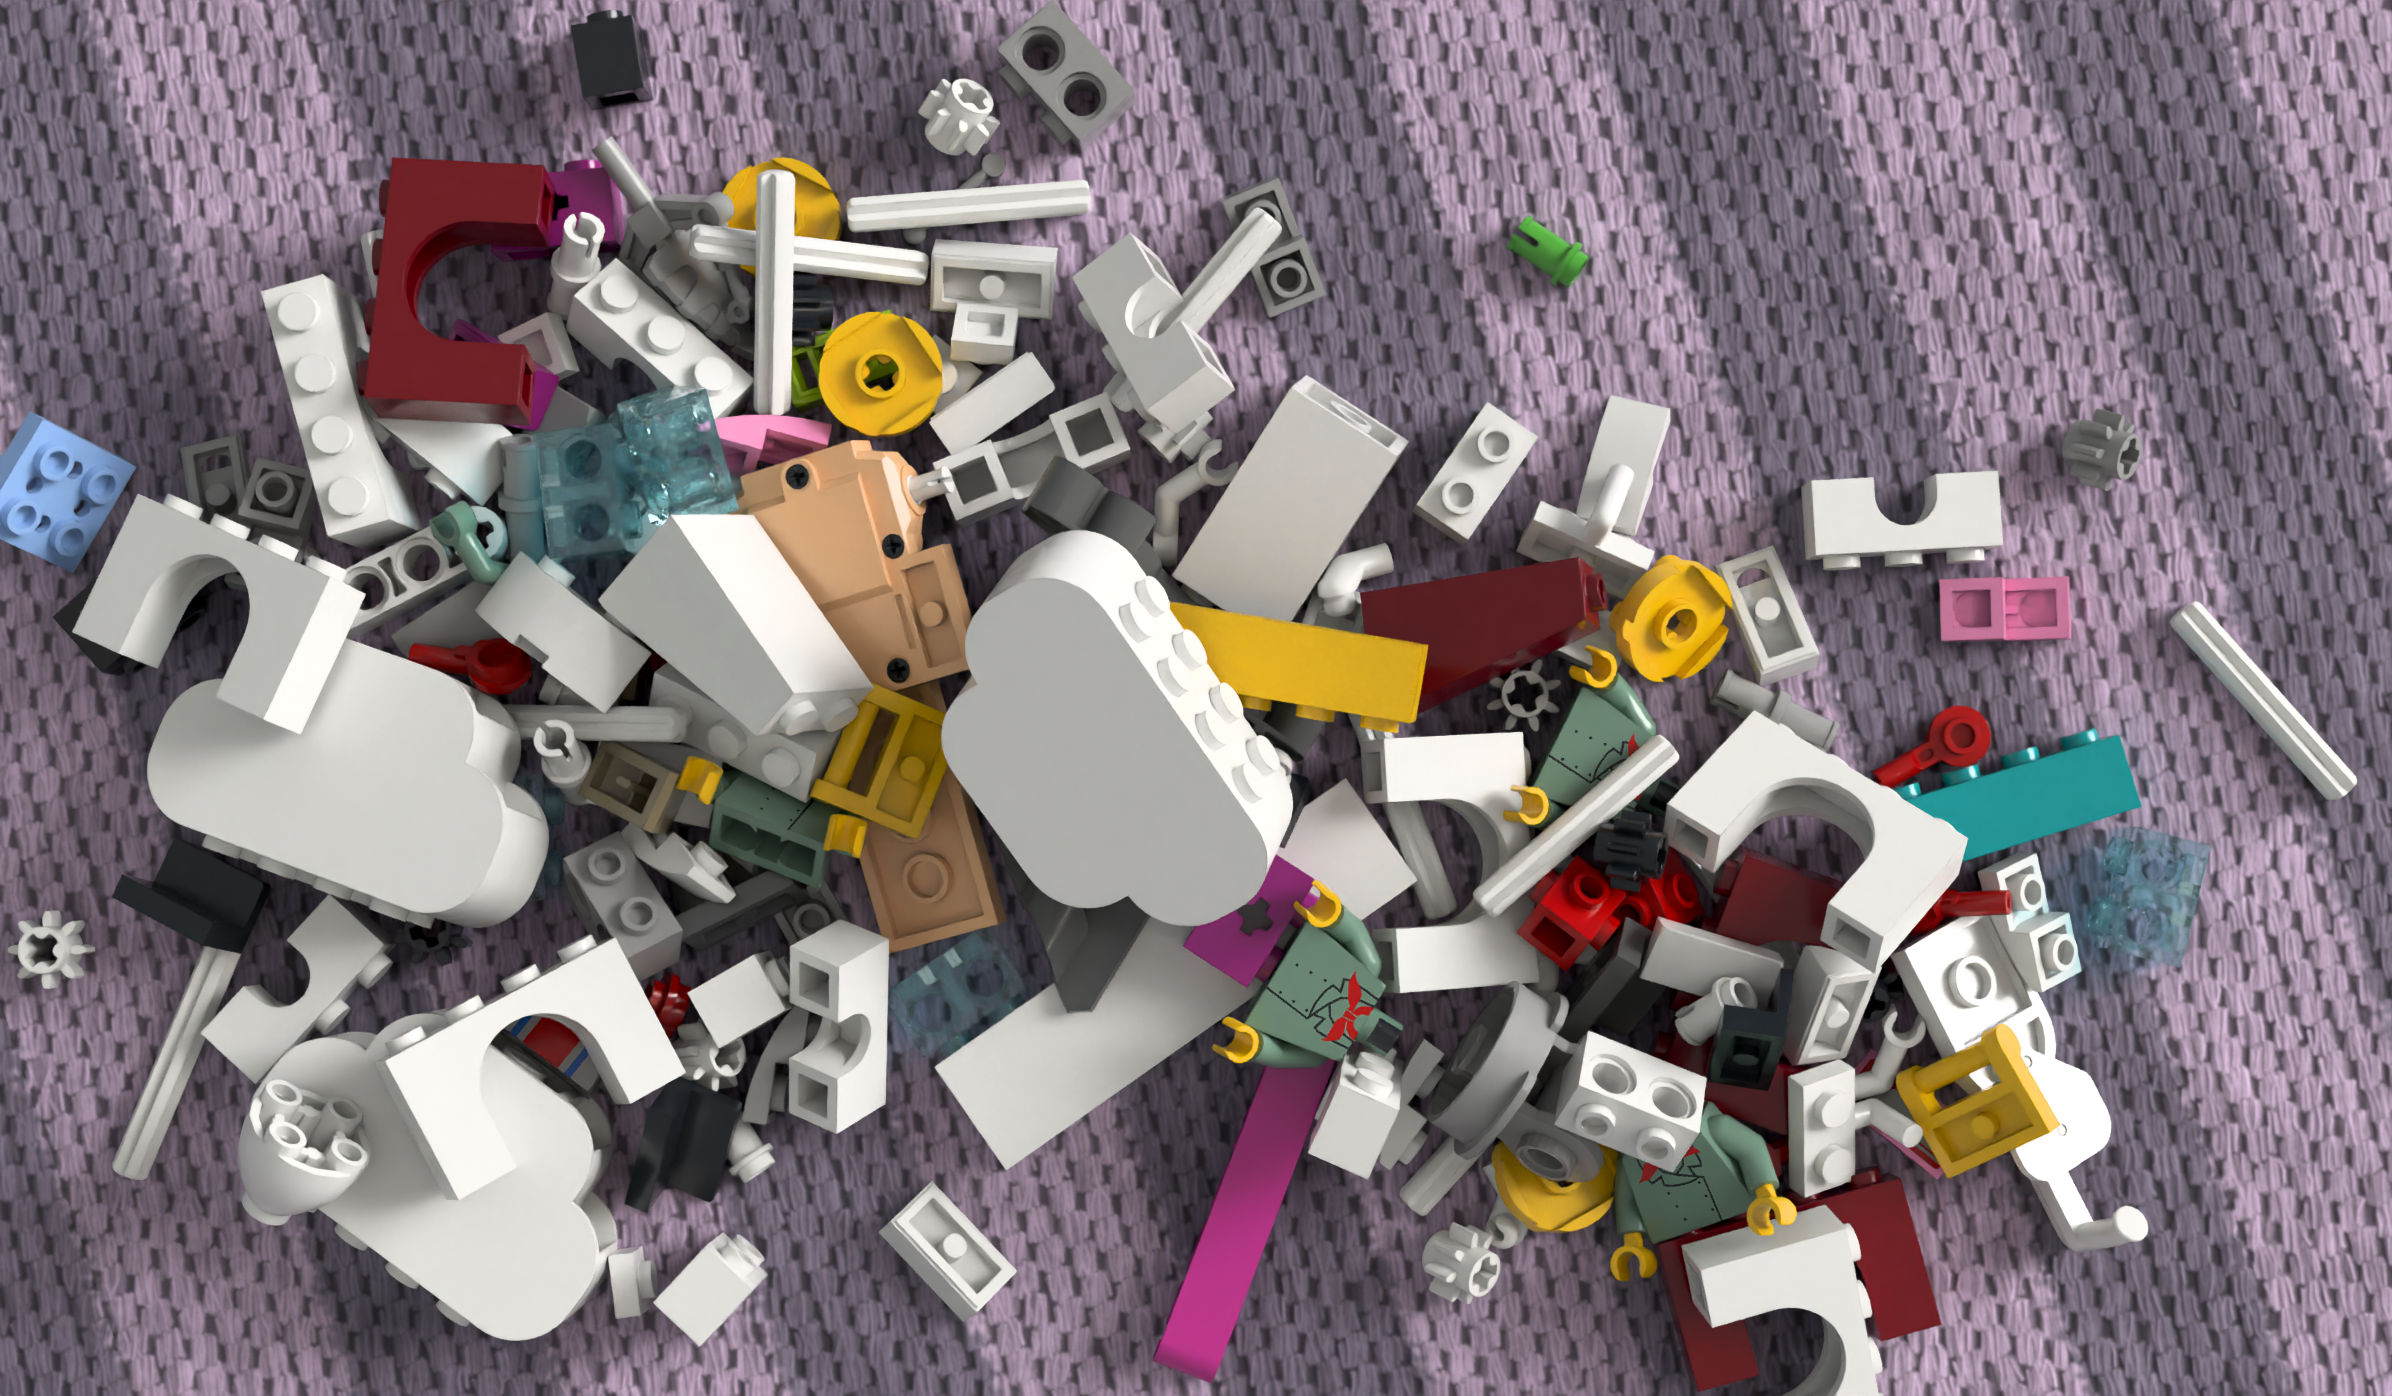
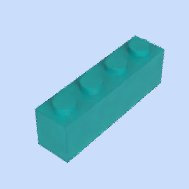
(2032, 793)

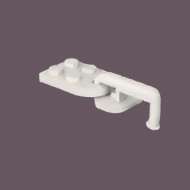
(1970, 984)

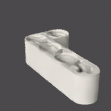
(397, 572)

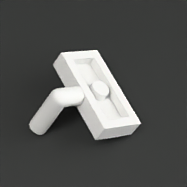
(1562, 535)
(1824, 1126)

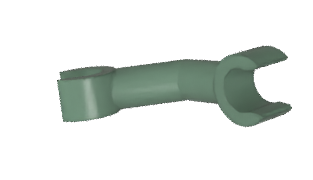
(457, 529)

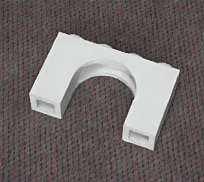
(318, 342)
(294, 612)
(1773, 774)
(1475, 780)
(439, 1072)
(1799, 1268)

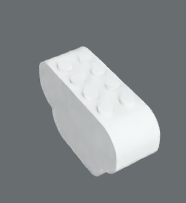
(1111, 741)
(380, 800)
(512, 1251)

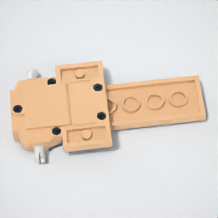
(855, 542)

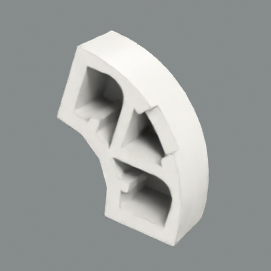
(459, 454)
(563, 630)

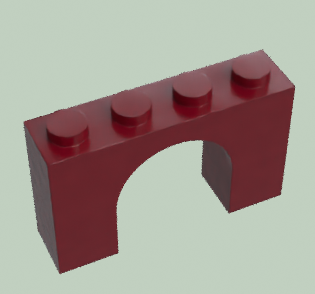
(429, 214)
(1757, 904)
(1888, 1268)

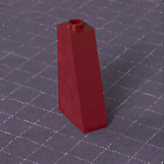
(1487, 621)

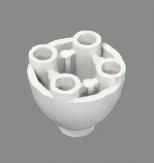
(298, 1151)

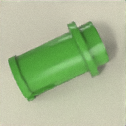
(1551, 255)

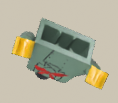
(1588, 744)
(770, 825)
(1316, 995)
(1717, 1179)

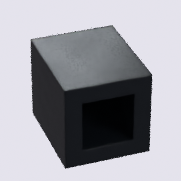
(611, 60)

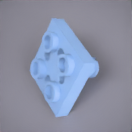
(45, 489)

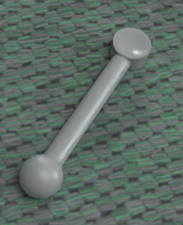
(992, 166)

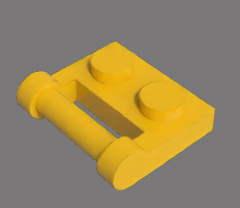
(905, 771)
(1987, 1120)

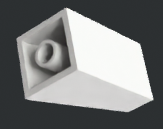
(1289, 505)
(738, 625)

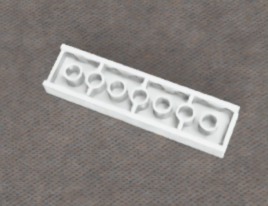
(1053, 1066)

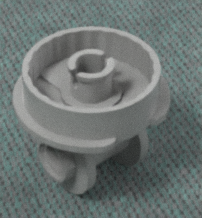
(1492, 1076)

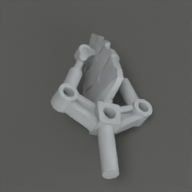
(659, 254)

